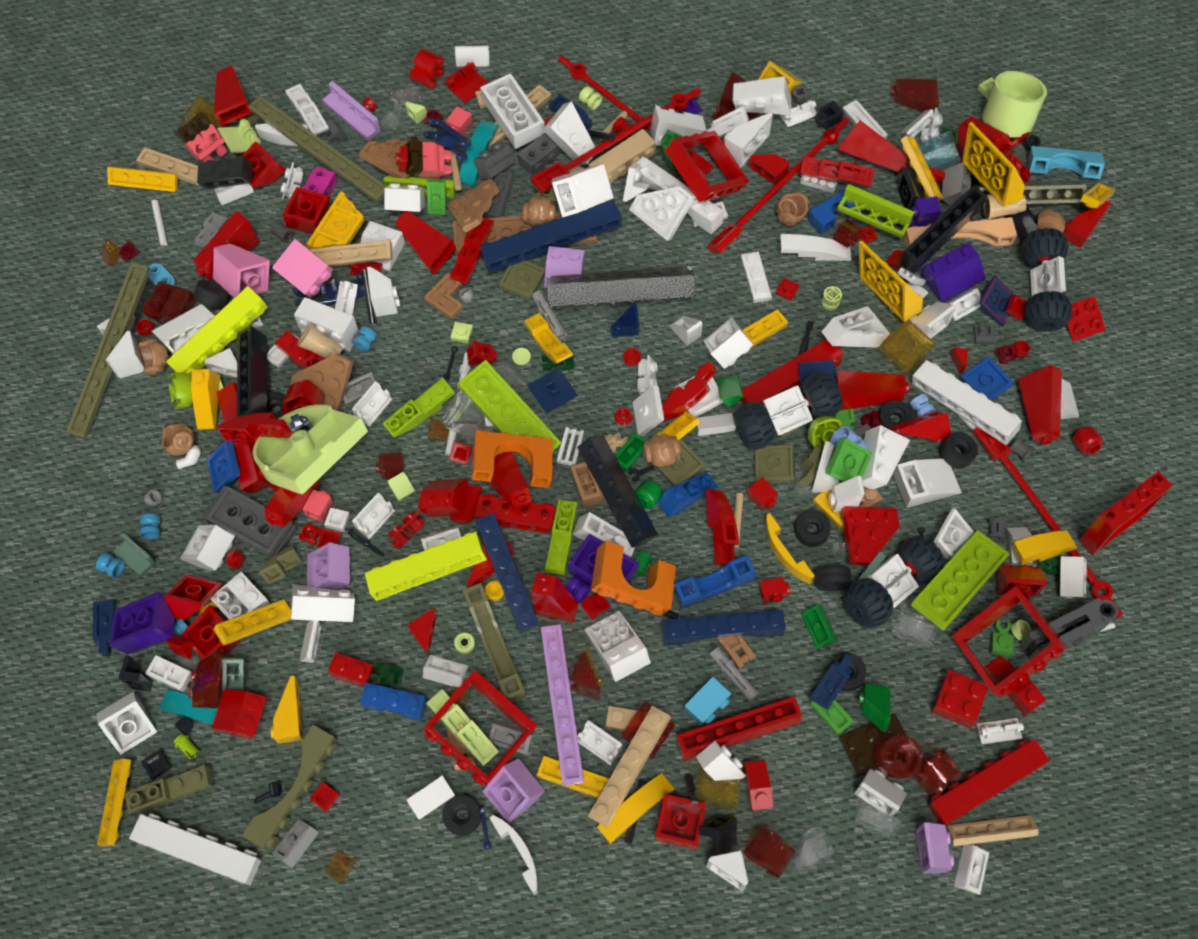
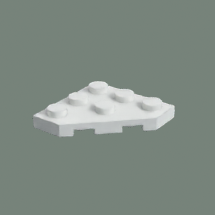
(663, 209)

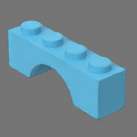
(1083, 162)

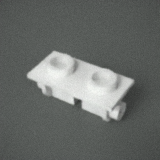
(800, 114)
(933, 130)
(293, 175)
(346, 297)
(648, 369)
(1000, 731)

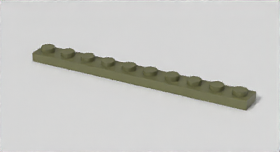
(318, 149)
(100, 369)

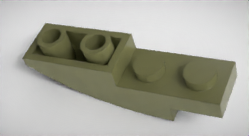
(168, 790)

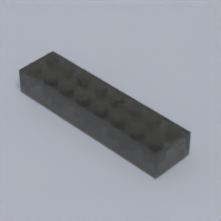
(621, 287)

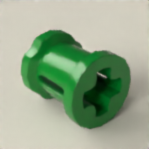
(644, 559)

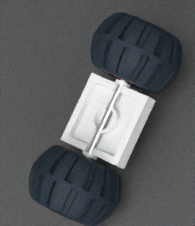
(1047, 307)
(787, 410)
(873, 598)

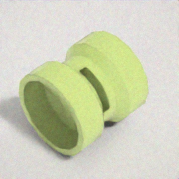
(591, 98)
(831, 298)

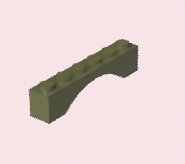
(494, 643)
(266, 826)

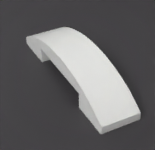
(504, 830)

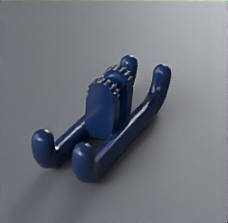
(448, 138)
(330, 292)

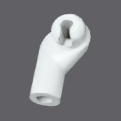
(191, 457)

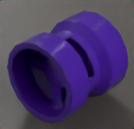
(578, 589)

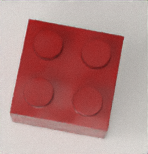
(960, 699)
(680, 822)

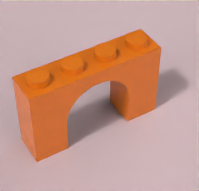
(535, 450)
(610, 582)

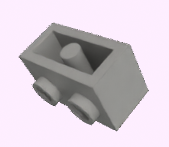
(956, 183)

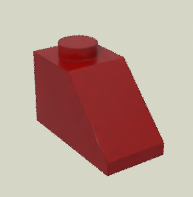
(769, 166)
(758, 785)

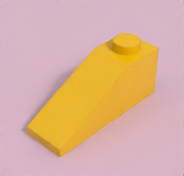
(204, 391)
(288, 719)

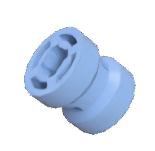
(922, 405)

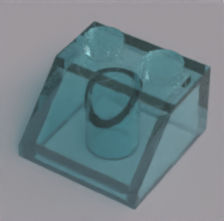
(940, 151)

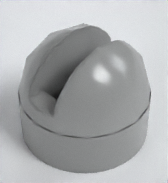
(467, 297)
(153, 498)

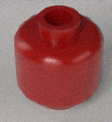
(1087, 440)

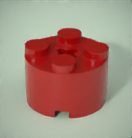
(427, 68)
(302, 395)

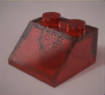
(207, 682)

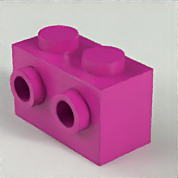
(321, 181)

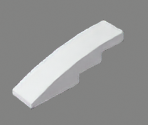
(307, 109)
(813, 246)

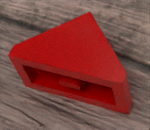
(423, 629)

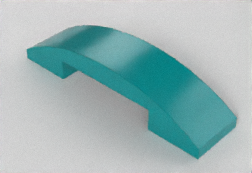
(480, 141)
(180, 704)

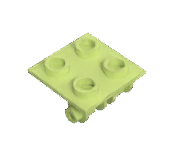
(239, 138)

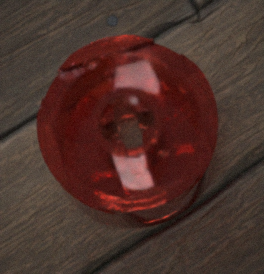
(910, 758)
(936, 772)
(769, 852)

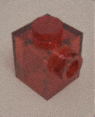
(847, 233)
(390, 465)

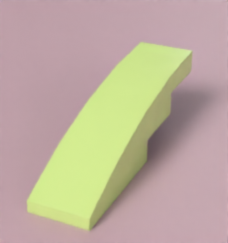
(463, 729)

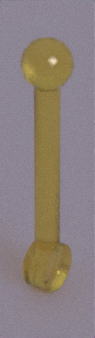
(588, 651)

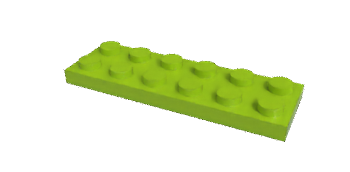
(502, 404)
(960, 580)

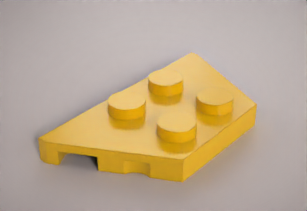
(337, 225)

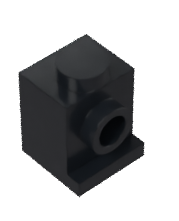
(829, 115)

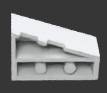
(183, 328)
(856, 329)

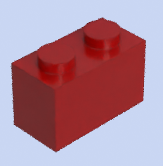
(350, 670)

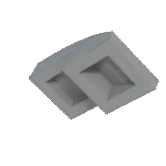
(211, 227)

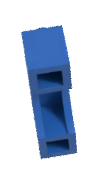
(698, 589)

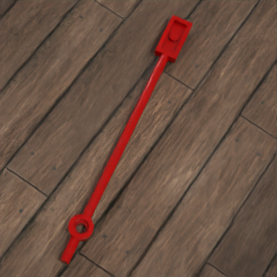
(579, 72)
(543, 179)
(732, 231)
(997, 451)

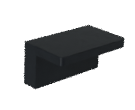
(1024, 223)
(131, 675)
(721, 828)

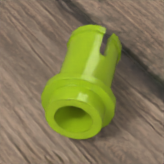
(186, 746)

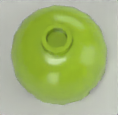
(180, 389)
(822, 429)

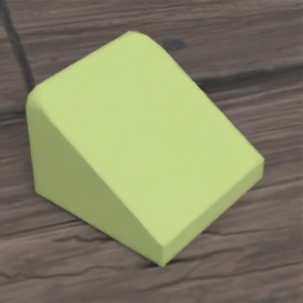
(416, 111)
(401, 486)

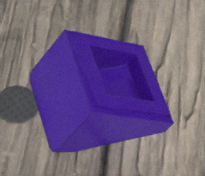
(693, 107)

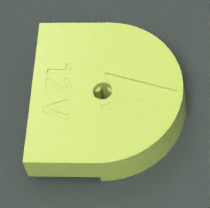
(307, 455)

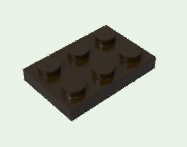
(862, 742)

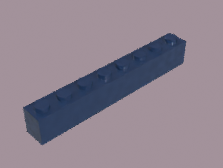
(556, 233)

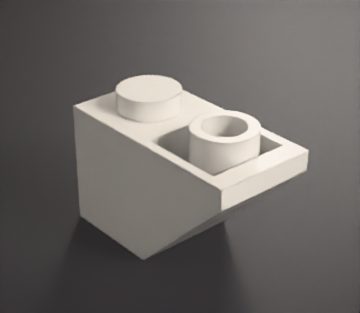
(719, 763)

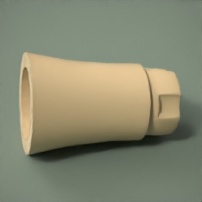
(993, 208)
(317, 342)

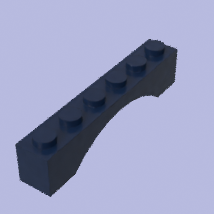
(507, 573)
(693, 629)

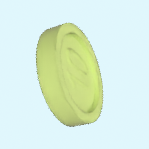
(521, 356)

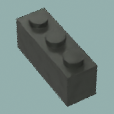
(225, 172)

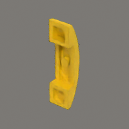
(547, 339)
(799, 570)
(636, 807)

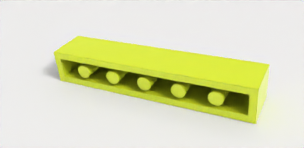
(218, 332)
(425, 566)

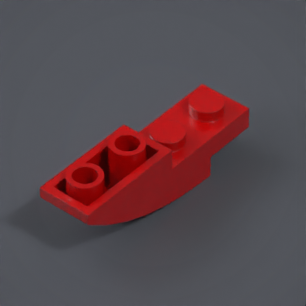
(299, 356)
(695, 390)
(250, 427)
(722, 520)

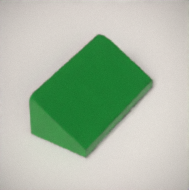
(730, 389)
(630, 451)
(819, 626)

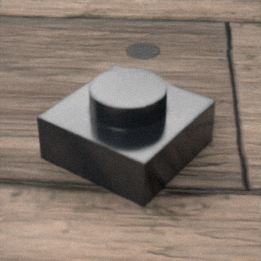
(155, 765)

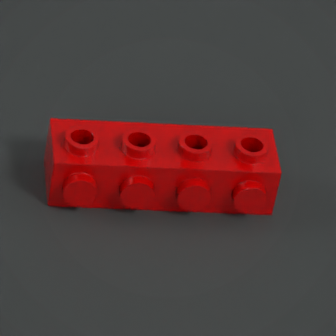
(525, 517)

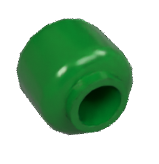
(649, 493)

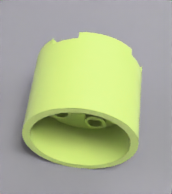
(1014, 103)

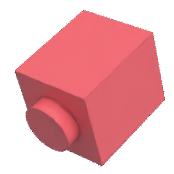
(460, 120)
(318, 505)

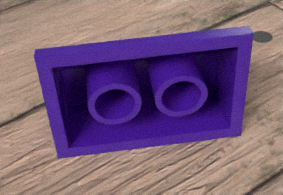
(954, 272)
(584, 561)
(141, 624)

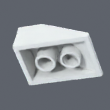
(747, 138)

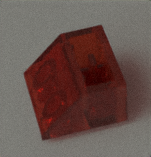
(168, 302)

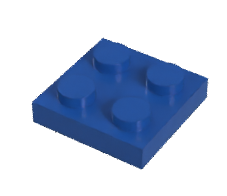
(987, 379)
(223, 466)

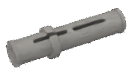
(549, 314)
(733, 673)

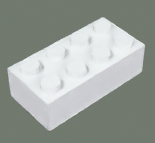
(512, 111)

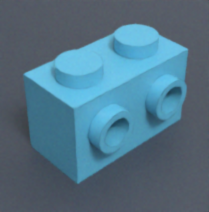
(708, 702)

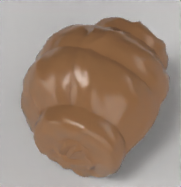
(792, 208)
(538, 211)
(1051, 219)
(153, 355)
(177, 439)
(662, 450)

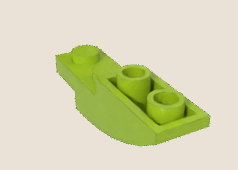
(419, 410)
(561, 537)

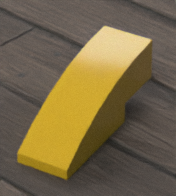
(1043, 546)

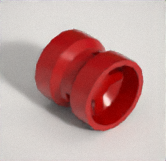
(620, 125)

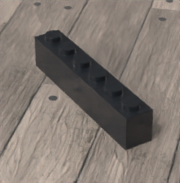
(943, 229)
(251, 372)
(617, 491)

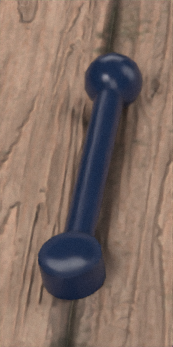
(487, 845)

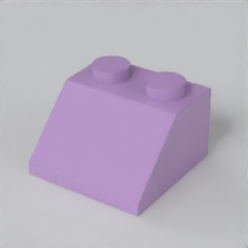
(564, 262)
(329, 567)
(513, 790)
(934, 848)

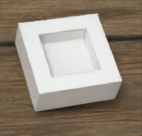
(337, 519)

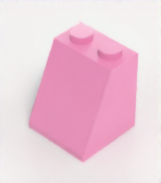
(239, 268)
(303, 268)

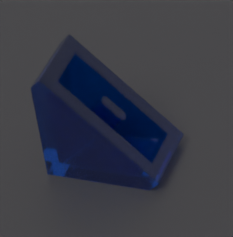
(627, 324)

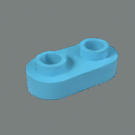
(160, 275)

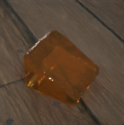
(110, 253)
(437, 431)
(463, 699)
(340, 866)

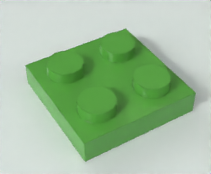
(848, 460)

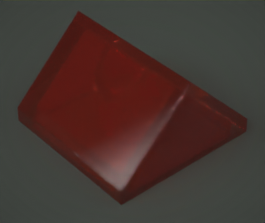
(583, 679)

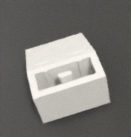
(582, 189)
(925, 481)
(618, 646)

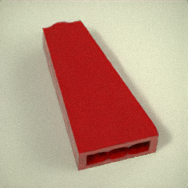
(230, 97)
(872, 148)
(235, 232)
(427, 242)
(870, 389)
(1043, 403)
(509, 481)
(287, 505)
(553, 599)

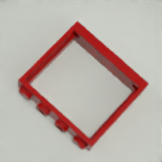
(692, 174)
(1125, 513)
(991, 614)
(498, 701)

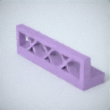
(352, 112)

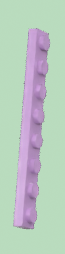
(562, 705)

